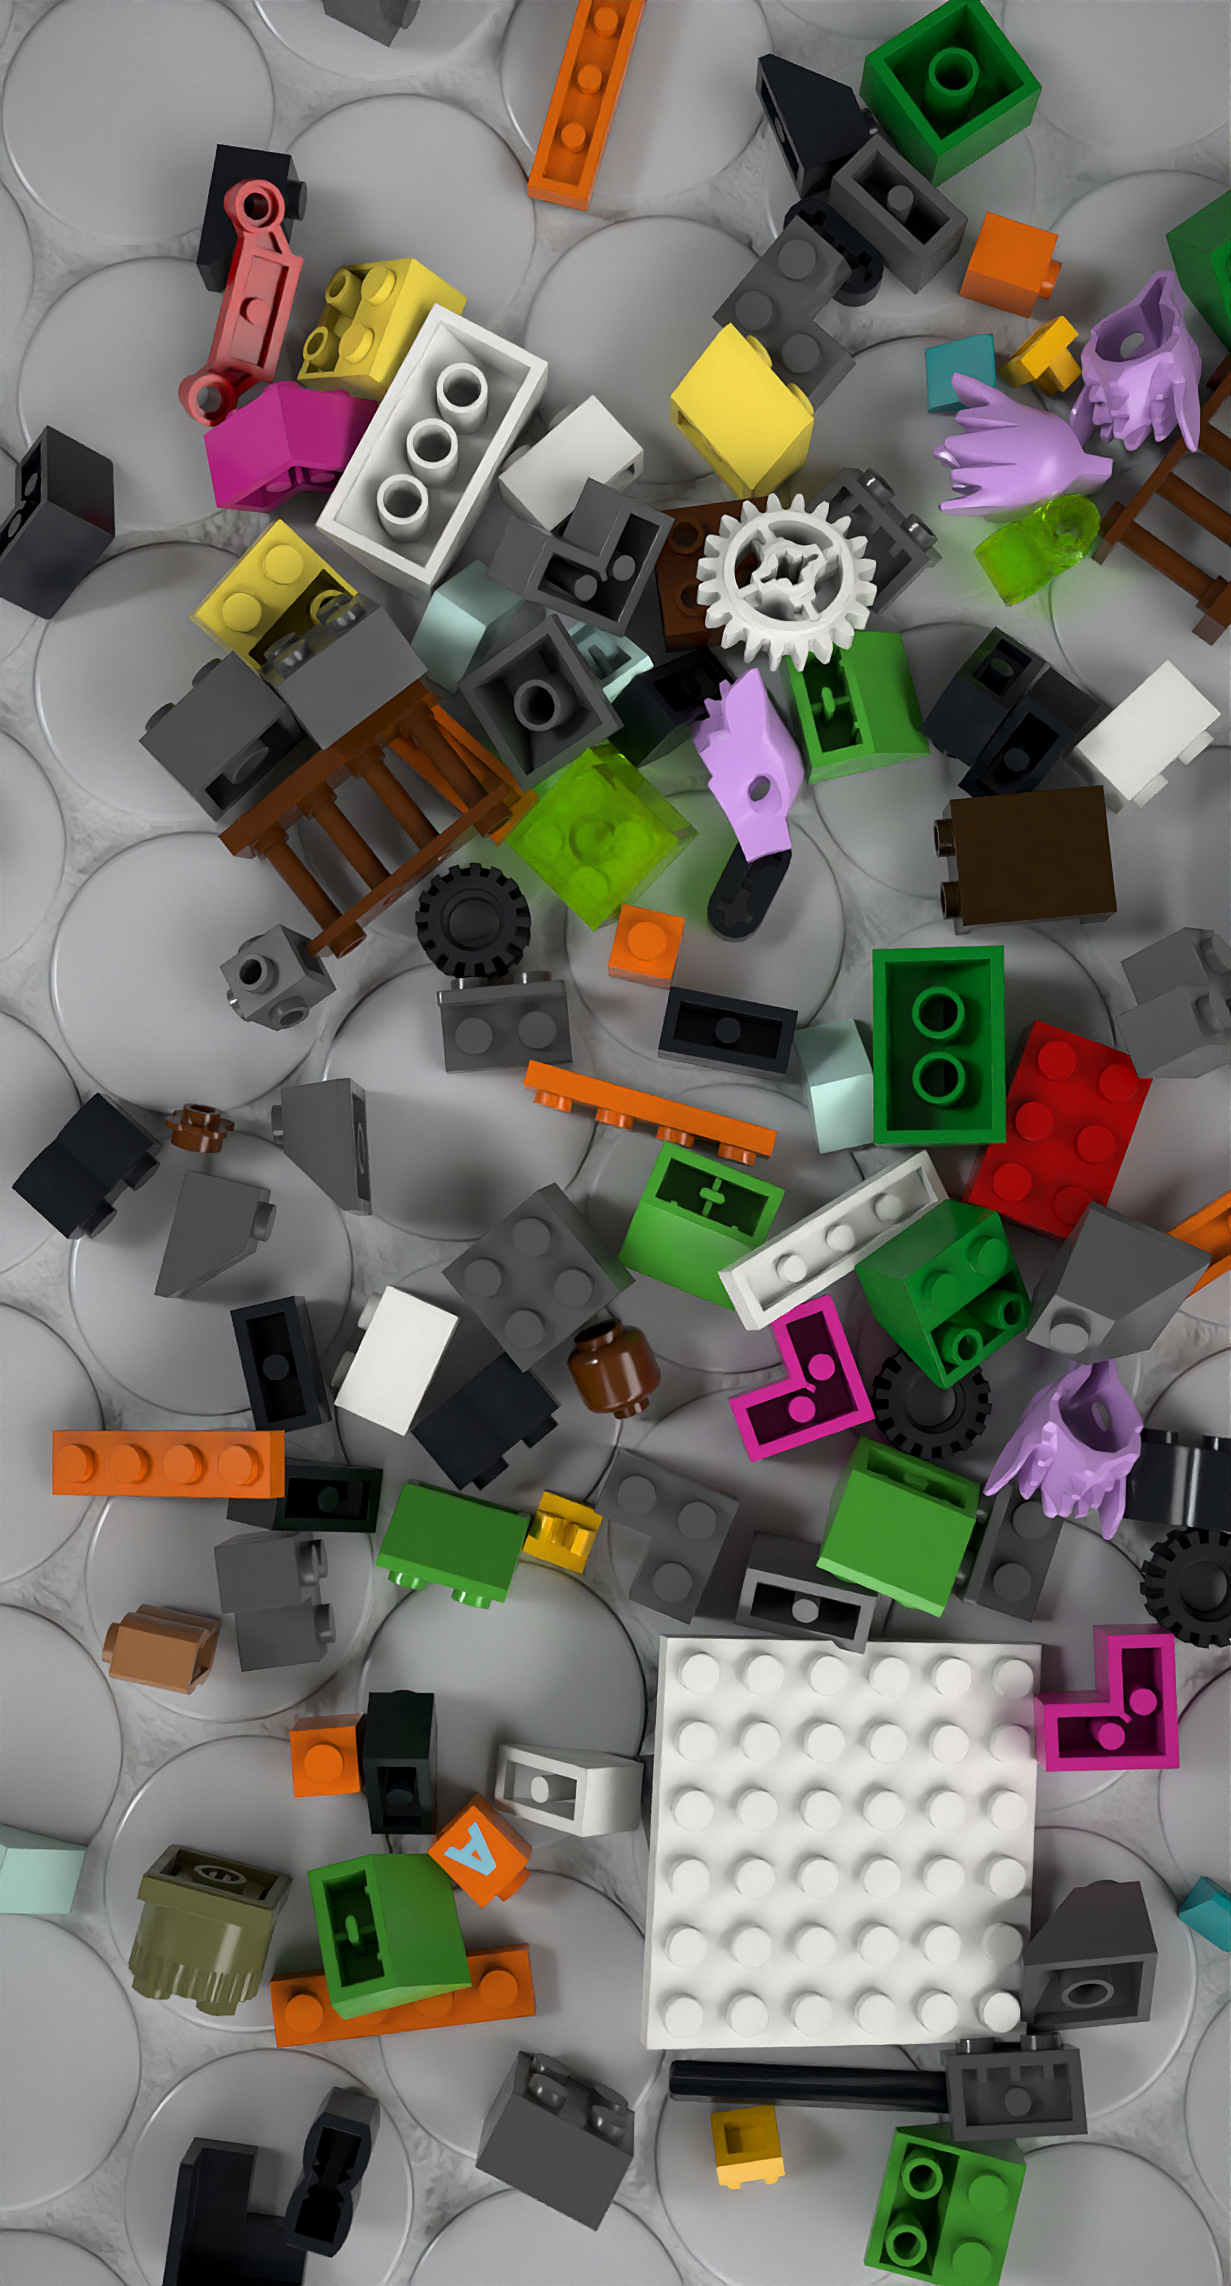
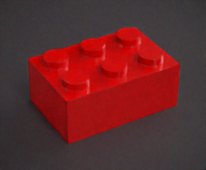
(1065, 1132)

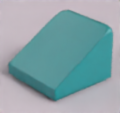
(966, 356)
(1208, 1912)

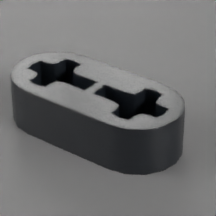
(849, 244)
(761, 897)

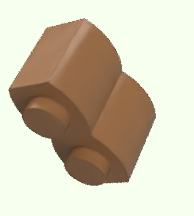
(162, 1648)

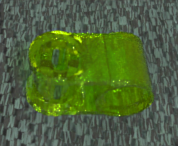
(1031, 553)

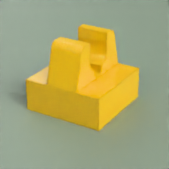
(1044, 359)
(562, 1531)
(747, 2145)

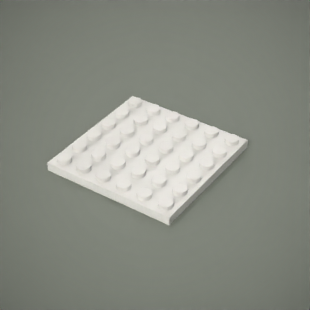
(839, 1842)

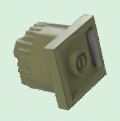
(205, 1929)

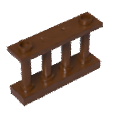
(1121, 528)
(312, 795)

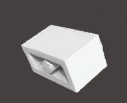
(548, 478)
(1143, 737)
(396, 1358)

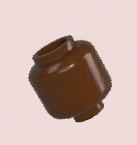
(614, 1368)

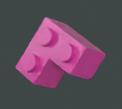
(284, 445)
(819, 1388)
(1128, 1716)

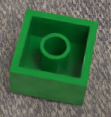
(949, 89)

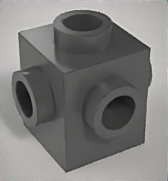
(276, 979)

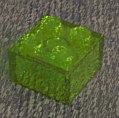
(601, 835)

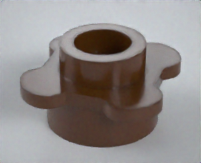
(199, 1128)

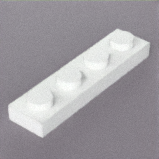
(831, 1240)

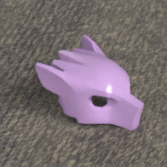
(1151, 385)
(1012, 457)
(745, 747)
(1068, 1449)

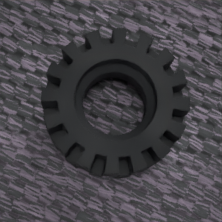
(467, 885)
(923, 1440)
(1163, 1582)

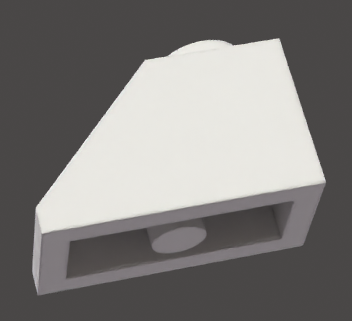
(569, 1788)

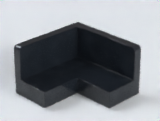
(57, 524)
(215, 2234)

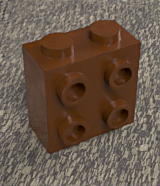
(677, 571)

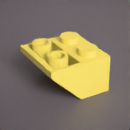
(371, 325)
(743, 416)
(268, 595)

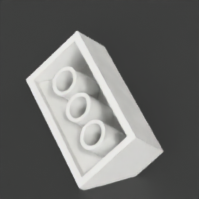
(434, 452)

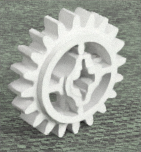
(777, 613)

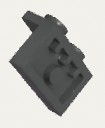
(895, 542)
(504, 1023)
(1008, 1552)
(1014, 2088)

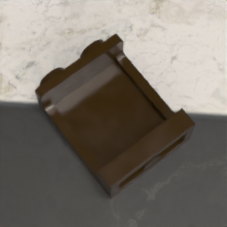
(1026, 859)

